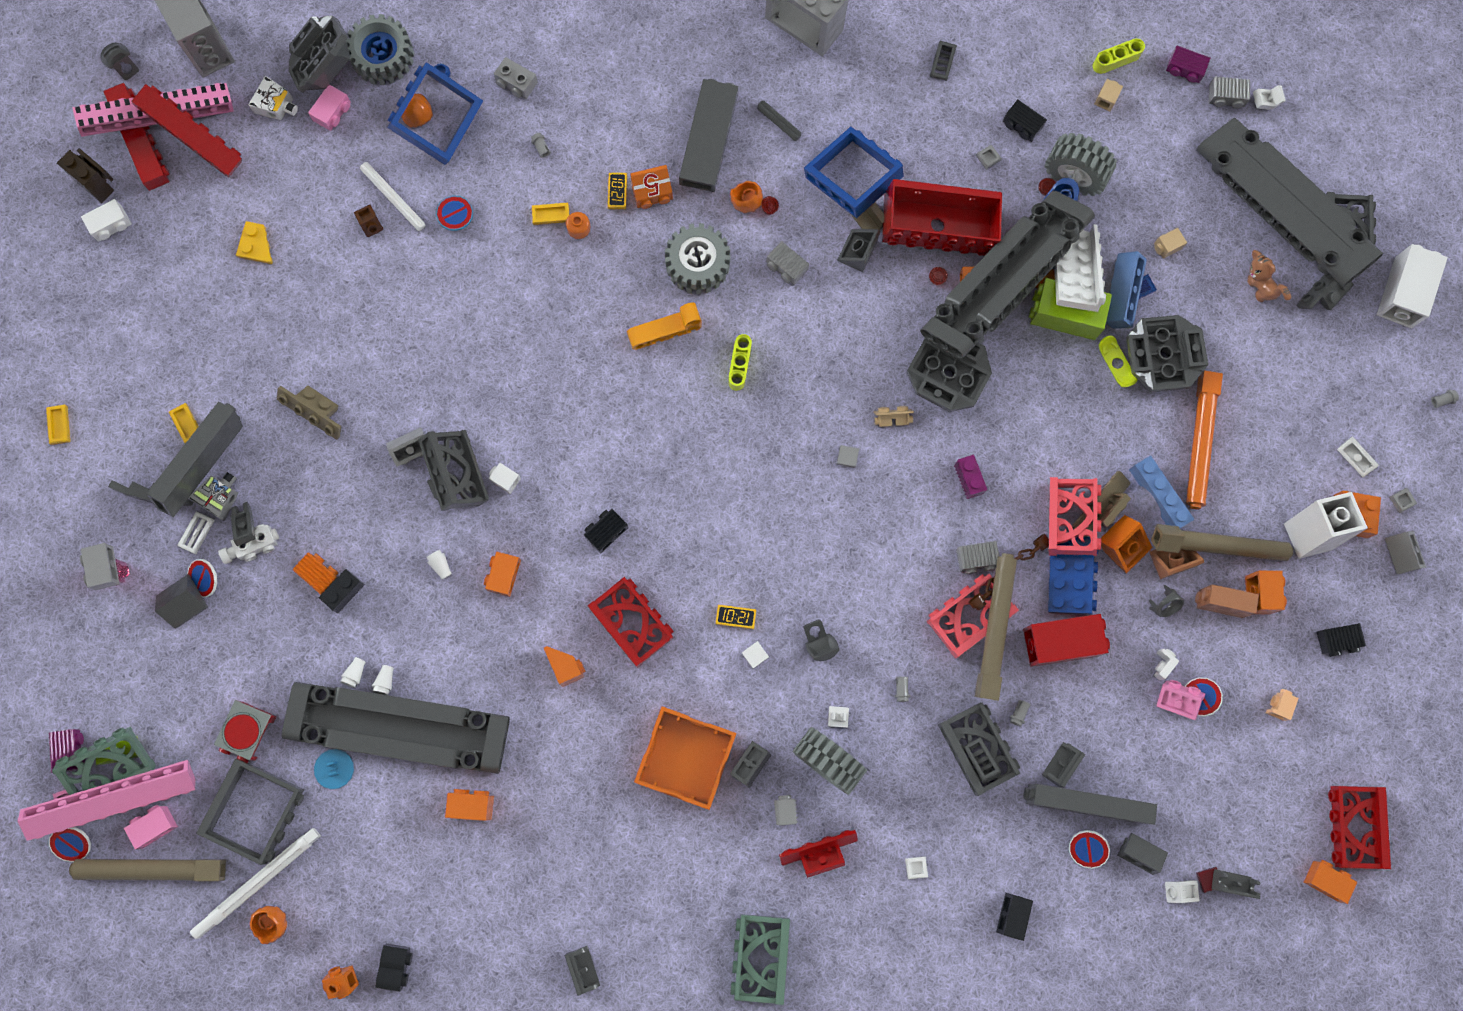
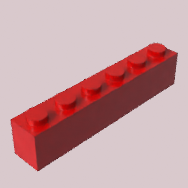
(186, 130)
(141, 145)

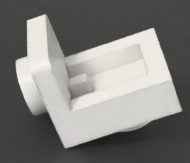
(1269, 98)

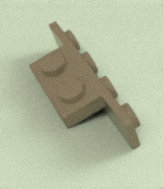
(312, 407)
(1112, 501)

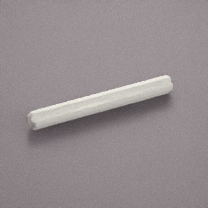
(393, 197)

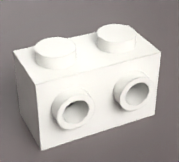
(106, 220)

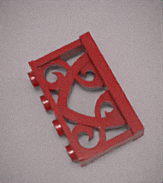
(631, 648)
(1380, 830)

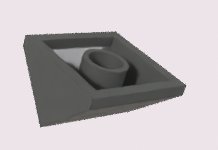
(859, 248)
(180, 602)

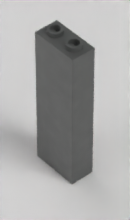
(708, 135)
(195, 459)
(1090, 804)

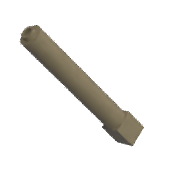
(1173, 539)
(989, 679)
(148, 869)

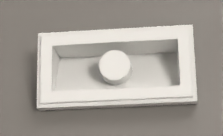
(1357, 456)

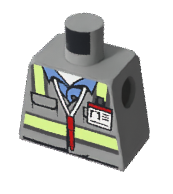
(216, 495)

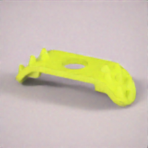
(1110, 350)

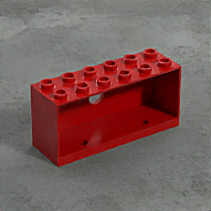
(968, 217)

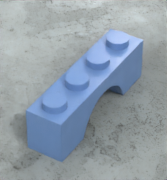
(1171, 506)

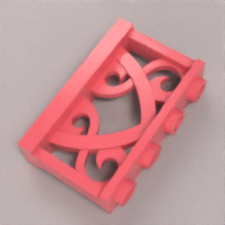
(1057, 536)
(964, 641)

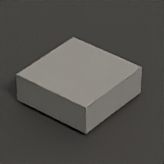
(988, 157)
(847, 456)
(1403, 500)

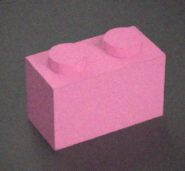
(329, 107)
(150, 827)

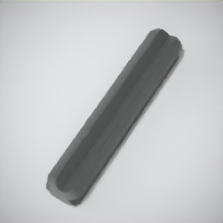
(779, 120)

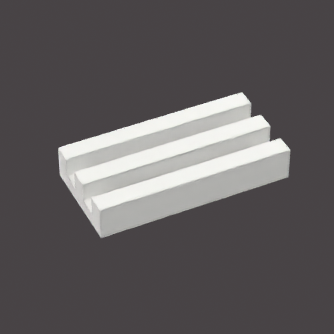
(202, 536)

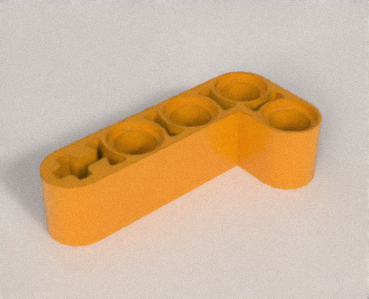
(665, 327)

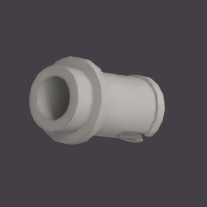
(538, 141)
(1450, 396)
(902, 689)
(1020, 713)

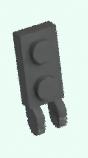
(242, 525)

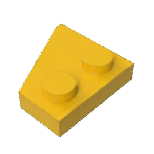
(254, 243)

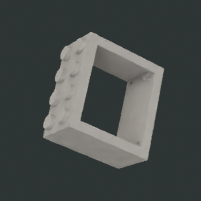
(809, 20)
(196, 34)

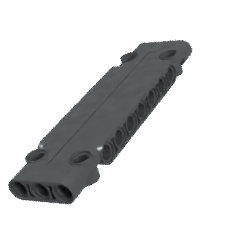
(1289, 202)
(1007, 274)
(395, 727)

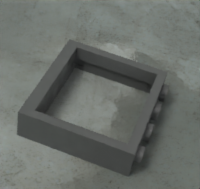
(221, 799)

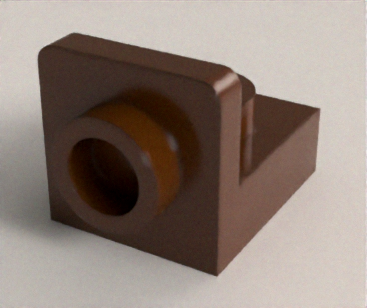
(368, 221)

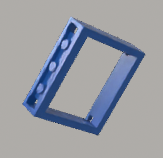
(442, 156)
(853, 206)

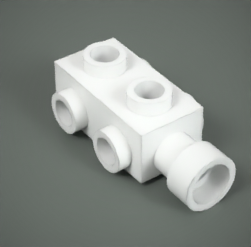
(252, 547)

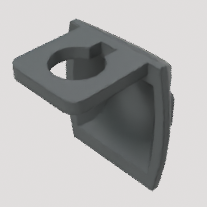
(116, 53)
(821, 647)

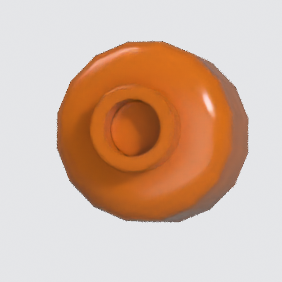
(578, 225)

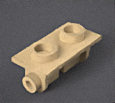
(886, 415)

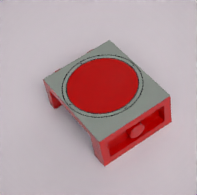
(243, 730)

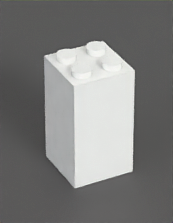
(1412, 286)
(1325, 525)

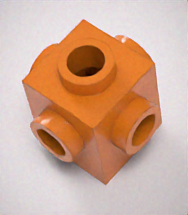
(340, 982)

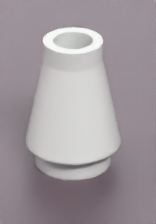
(439, 564)
(353, 673)
(383, 682)

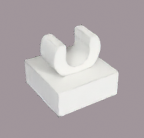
(838, 716)

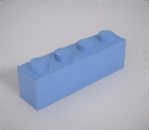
(1125, 289)

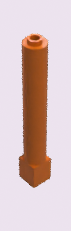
(1208, 391)

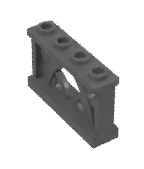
(1369, 208)
(464, 456)
(953, 738)

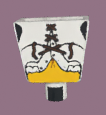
(272, 100)

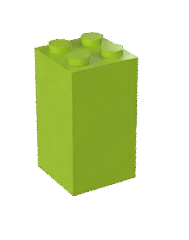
(1064, 319)

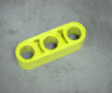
(1123, 50)
(739, 354)

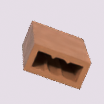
(1227, 601)

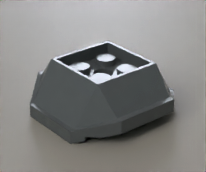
(318, 53)
(1178, 340)
(947, 392)

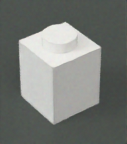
(504, 478)

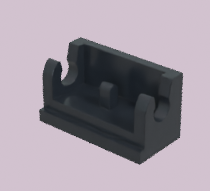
(1014, 916)

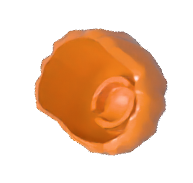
(417, 112)
(746, 196)
(268, 924)

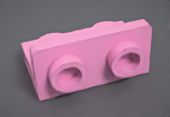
(1180, 699)

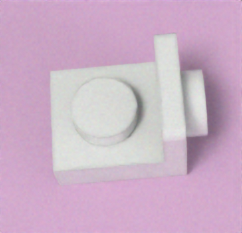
(1165, 668)
(1182, 891)

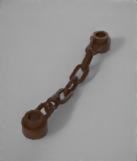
(1041, 543)

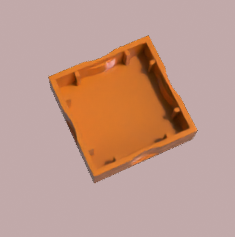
(685, 758)

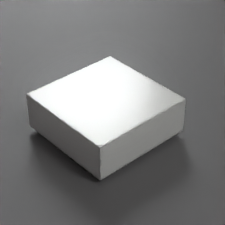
(755, 655)
(916, 867)

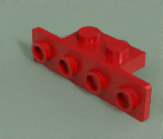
(821, 855)

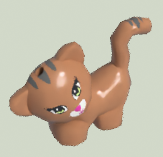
(1261, 277)

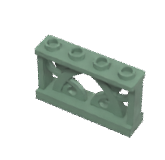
(99, 750)
(775, 984)

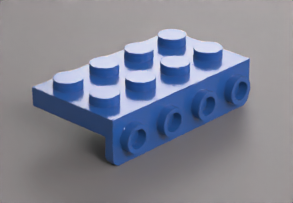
(1072, 582)

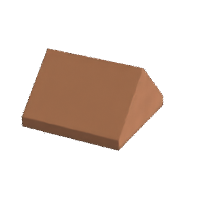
(1172, 563)

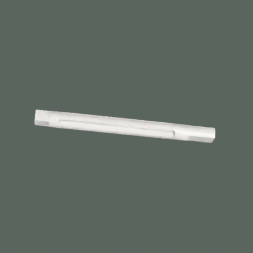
(255, 883)

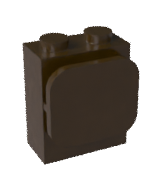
(87, 174)

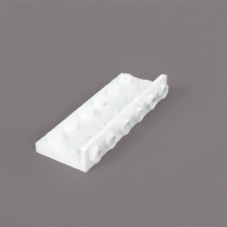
(1080, 274)

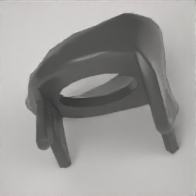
(1171, 596)

